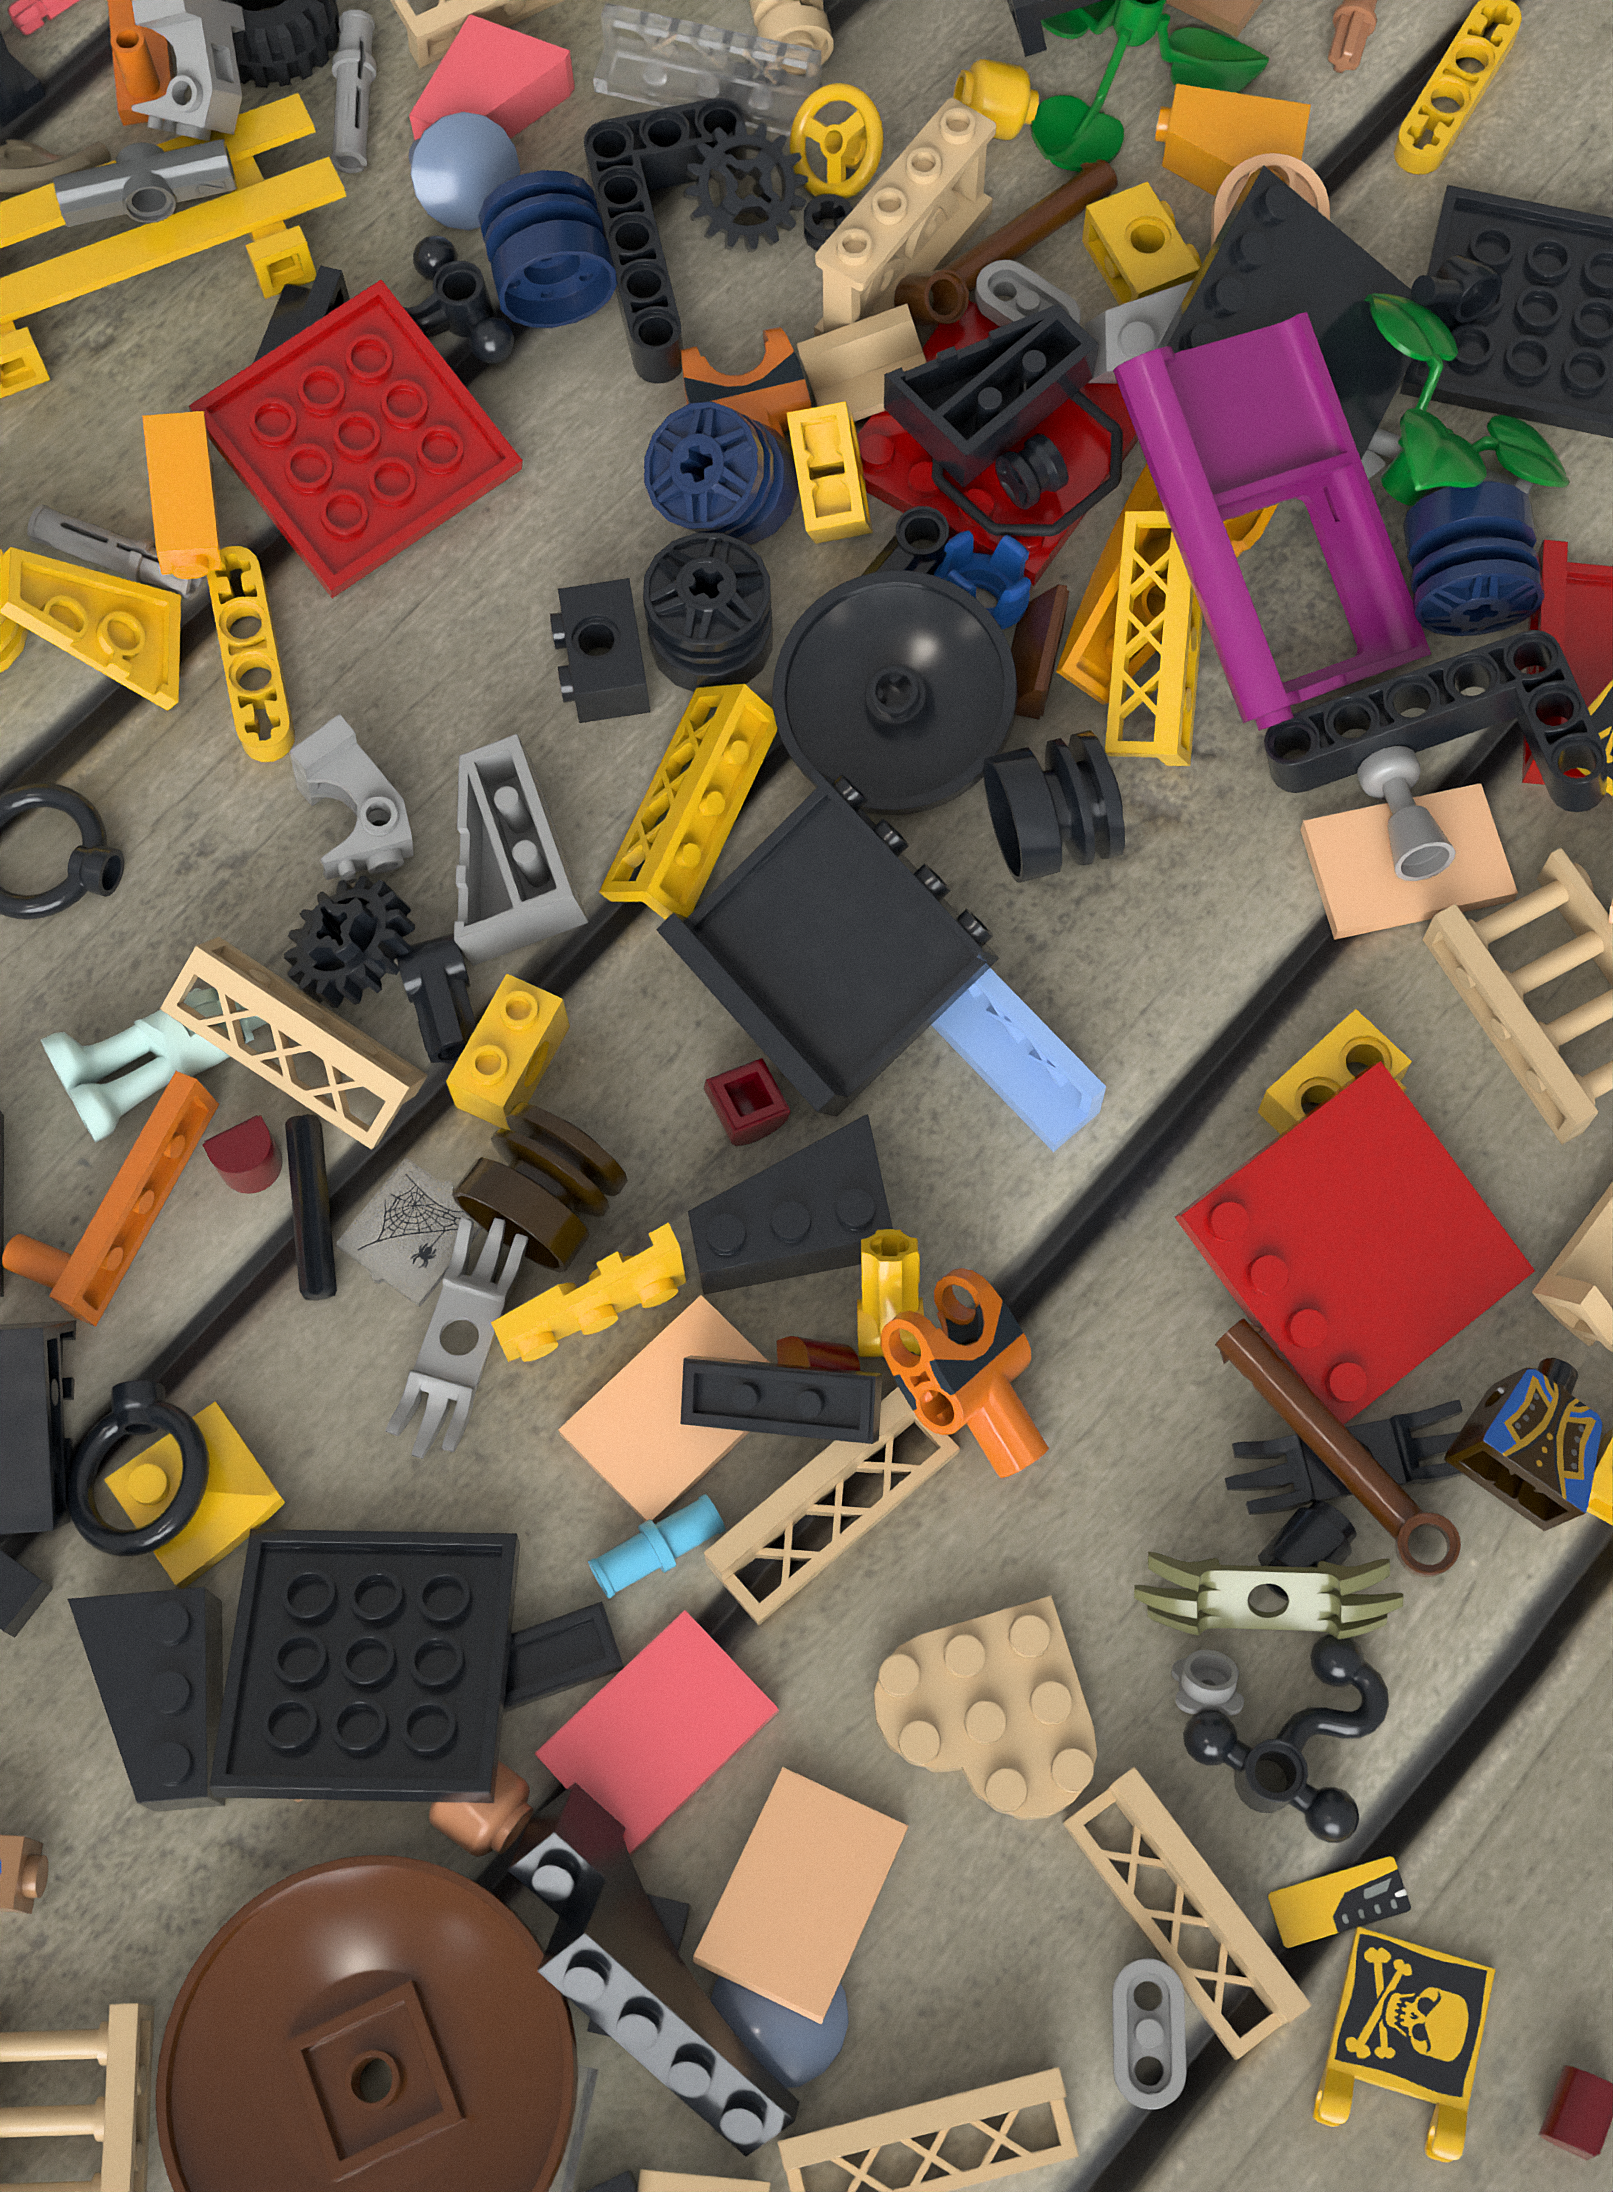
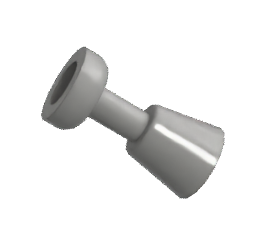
(1414, 836)

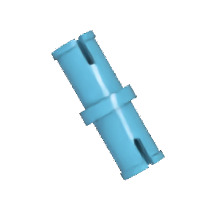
(657, 1546)

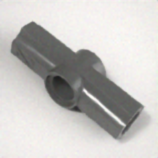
(145, 182)

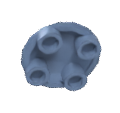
(459, 166)
(781, 2039)

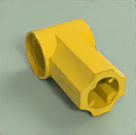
(888, 1287)

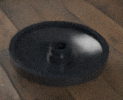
(896, 689)

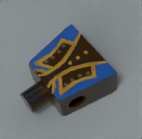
(1532, 1444)

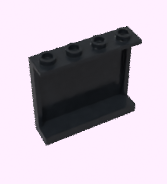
(832, 946)

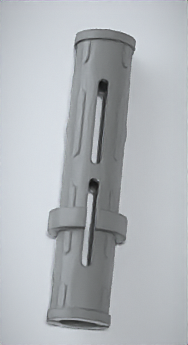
(354, 72)
(98, 545)

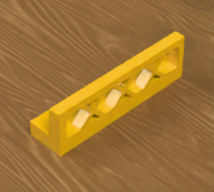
(1178, 651)
(699, 801)

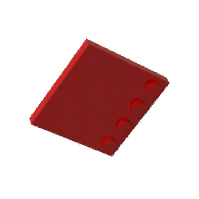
(356, 438)
(901, 469)
(1355, 1243)

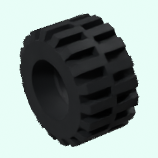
(284, 39)

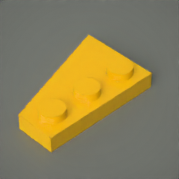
(98, 618)
(612, 1288)

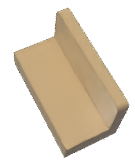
(854, 358)

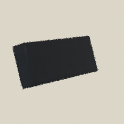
(781, 1399)

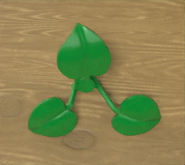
(1076, 134)
(1430, 450)

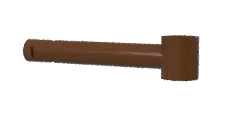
(959, 278)
(1335, 1446)

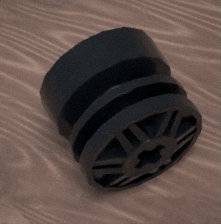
(708, 611)
(1066, 803)

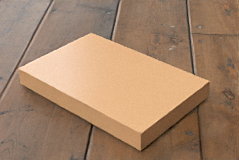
(1358, 876)
(633, 1423)
(800, 1895)

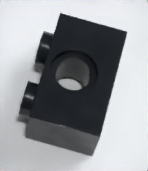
(596, 618)

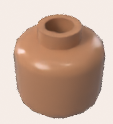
(487, 1826)

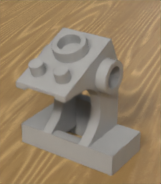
(205, 62)
(337, 768)

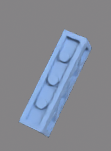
(1022, 1060)

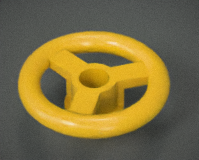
(850, 144)

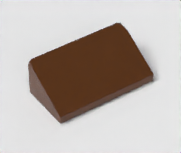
(1036, 649)

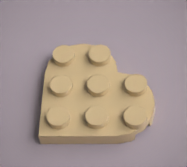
(995, 1704)

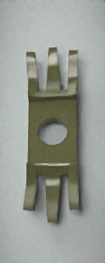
(1310, 1605)

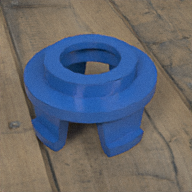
(998, 574)

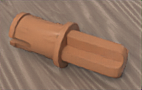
(1353, 23)

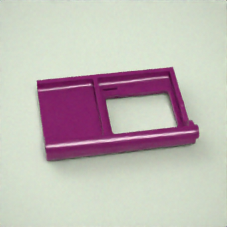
(1245, 431)

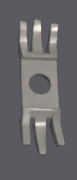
(453, 1376)

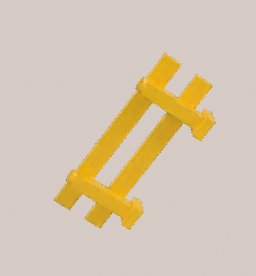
(254, 208)

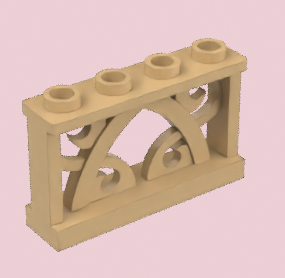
(910, 217)

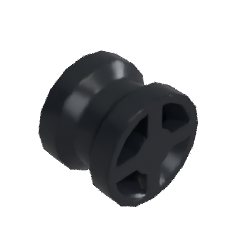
(1031, 471)

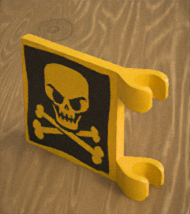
(1409, 2026)

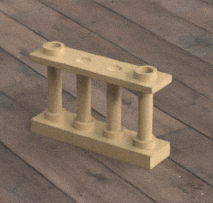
(1497, 995)
(115, 2119)

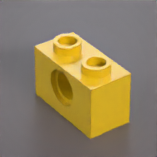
(1125, 227)
(508, 1051)

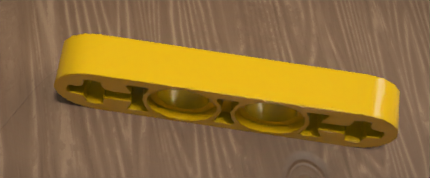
(1457, 84)
(250, 653)

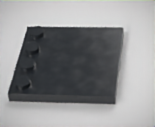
(1289, 260)
(1549, 333)
(368, 1667)

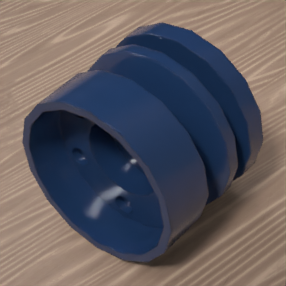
(547, 249)
(721, 473)
(1473, 559)

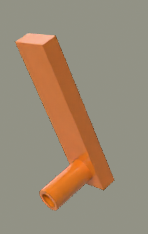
(140, 62)
(90, 1276)

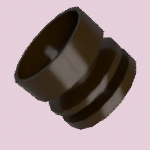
(546, 1177)

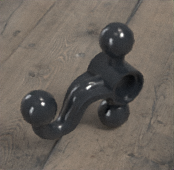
(442, 311)
(1327, 1811)

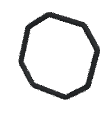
(1073, 514)

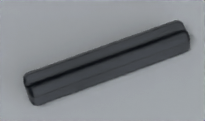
(310, 1208)

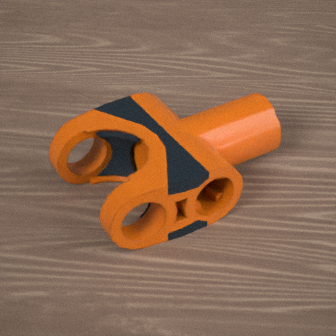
(761, 394)
(968, 1371)

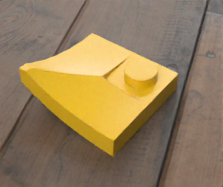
(235, 1498)

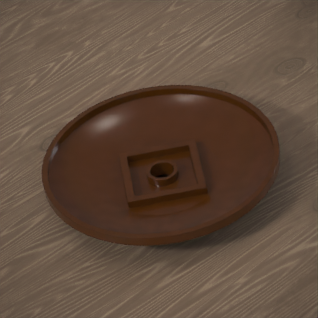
(354, 1970)

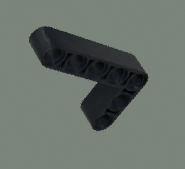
(623, 163)
(1451, 716)

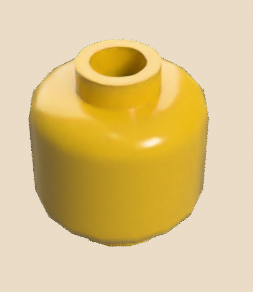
(999, 93)

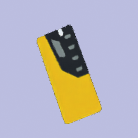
(1339, 1902)

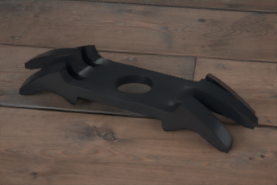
(1385, 1440)

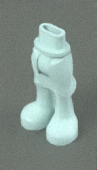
(166, 1038)

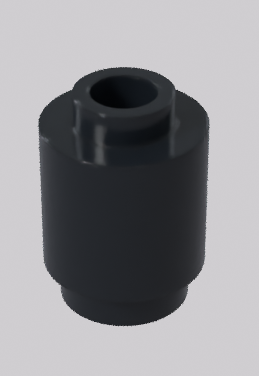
(1307, 1539)

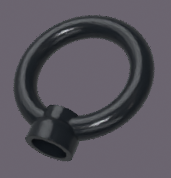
(91, 865)
(138, 1410)

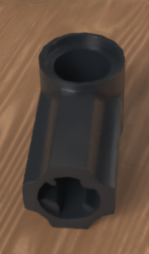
(914, 525)
(437, 986)

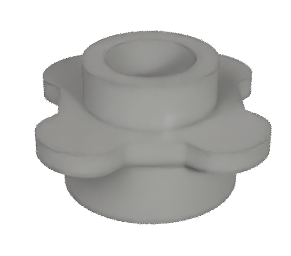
(1207, 1683)

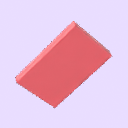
(659, 1729)

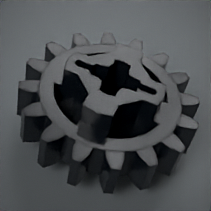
(725, 166)
(349, 942)

